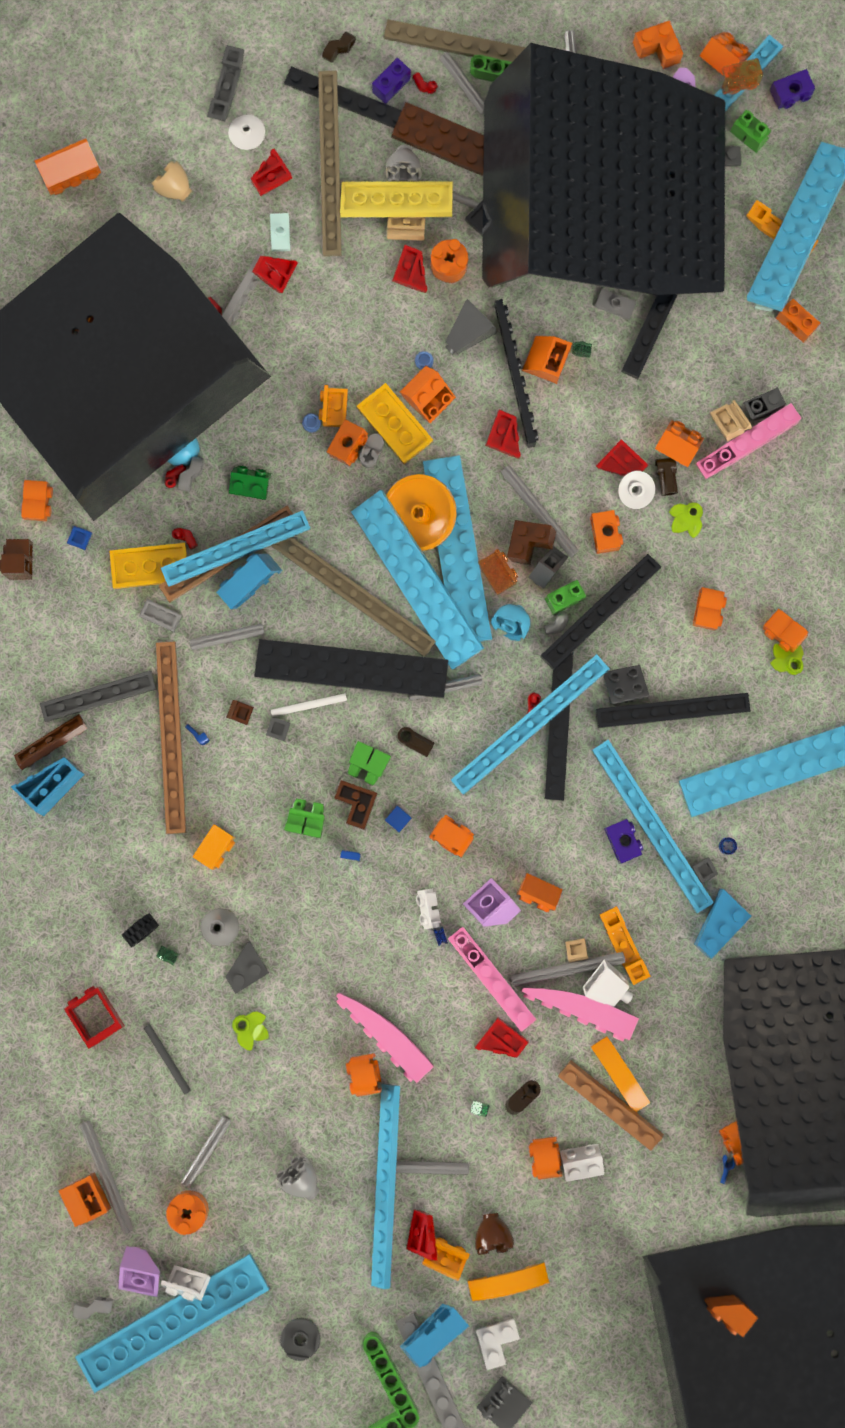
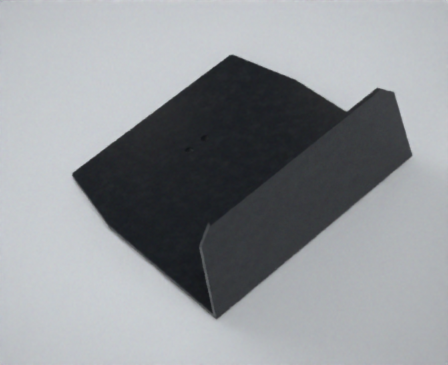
(584, 178)
(131, 381)
(788, 1078)
(784, 1362)

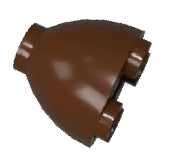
(493, 1235)

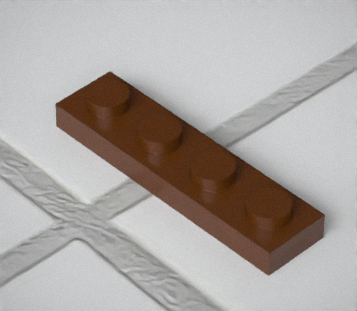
(50, 742)

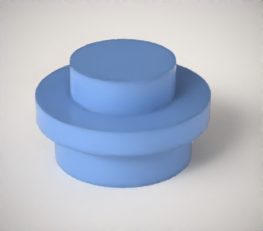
(424, 359)
(311, 422)

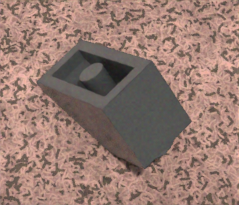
(548, 567)

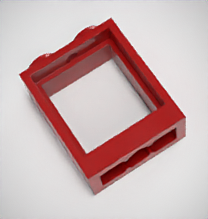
(75, 1002)

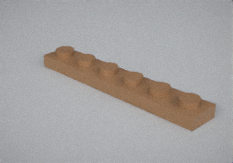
(610, 1105)

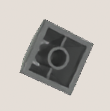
(469, 329)

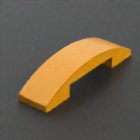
(765, 221)
(623, 943)
(620, 1074)
(508, 1283)

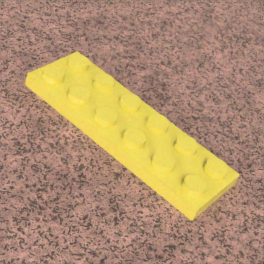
(396, 199)

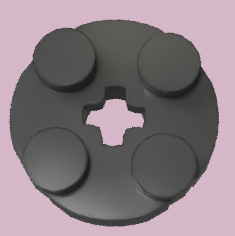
(290, 1345)

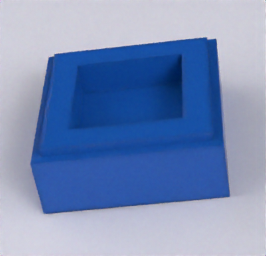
(79, 538)
(398, 819)
(350, 855)

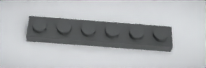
(98, 696)

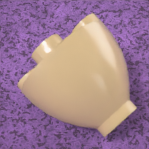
(173, 183)

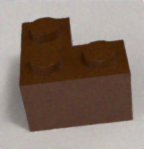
(526, 537)
(17, 559)
(361, 801)

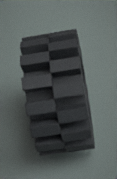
(140, 930)

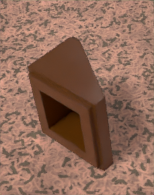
(239, 712)

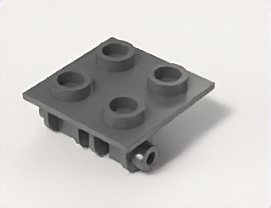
(626, 684)
(504, 1404)

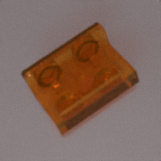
(741, 76)
(498, 572)

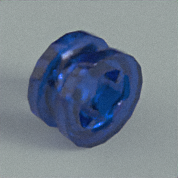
(727, 840)
(440, 936)

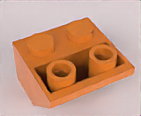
(724, 51)
(547, 357)
(428, 394)
(680, 443)
(539, 892)
(85, 1199)
(734, 1313)

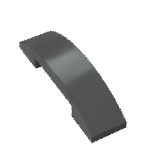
(227, 83)

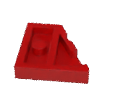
(271, 174)
(410, 269)
(274, 271)
(504, 434)
(622, 460)
(502, 1040)
(422, 1235)

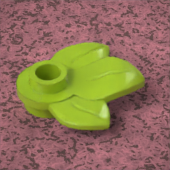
(684, 520)
(784, 659)
(253, 1031)

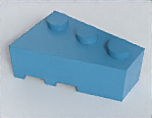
(248, 579)
(48, 786)
(721, 924)
(434, 1335)

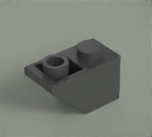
(765, 404)

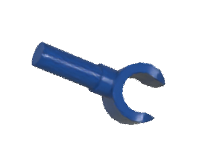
(202, 739)
(727, 1167)

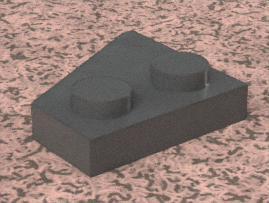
(246, 969)

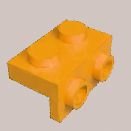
(334, 406)
(449, 1261)

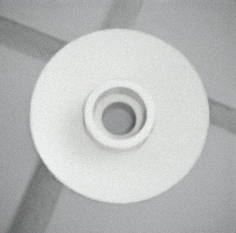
(249, 139)
(644, 493)

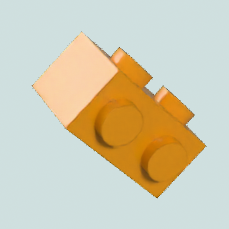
(214, 847)

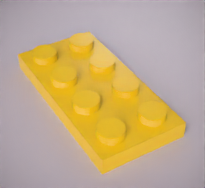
(394, 423)
(143, 564)

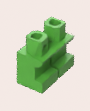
(752, 129)
(565, 597)
(375, 766)
(297, 818)

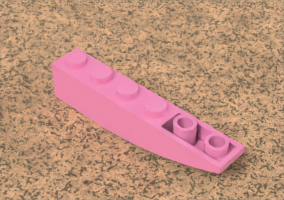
(749, 441)
(492, 979)
(587, 1010)
(389, 1039)

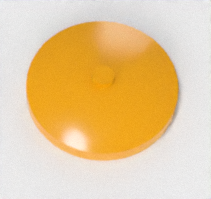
(424, 508)

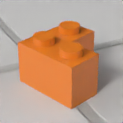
(659, 40)

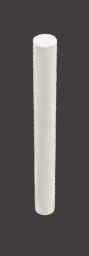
(308, 705)

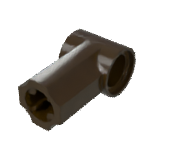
(667, 476)
(417, 742)

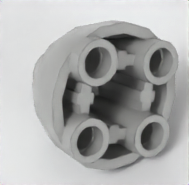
(403, 166)
(228, 923)
(299, 1179)

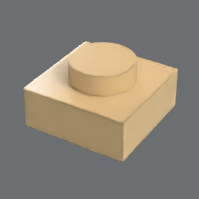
(576, 950)

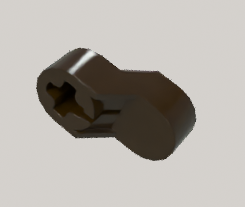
(339, 46)
(516, 1104)

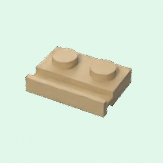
(406, 228)
(731, 420)

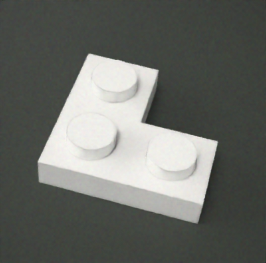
(491, 1339)

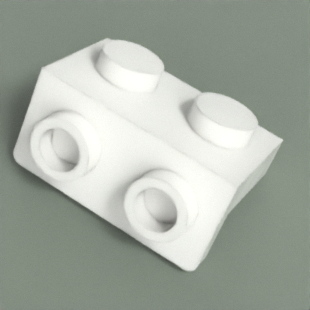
(582, 1162)
(186, 1283)

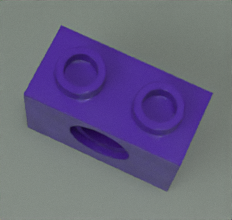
(391, 80)
(800, 82)
(615, 832)

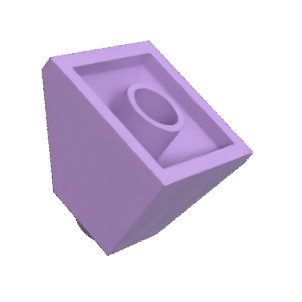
(491, 905)
(138, 1272)

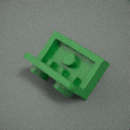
(249, 482)

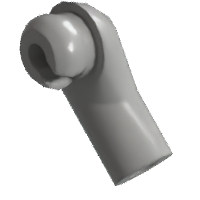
(559, 625)

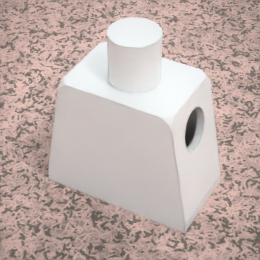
(607, 985)

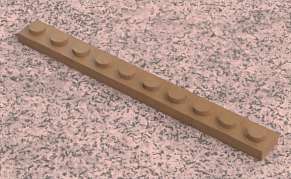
(171, 738)

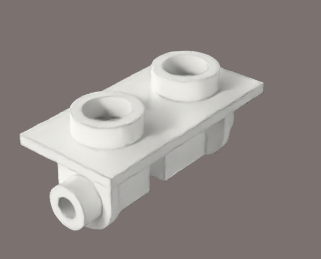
(428, 918)

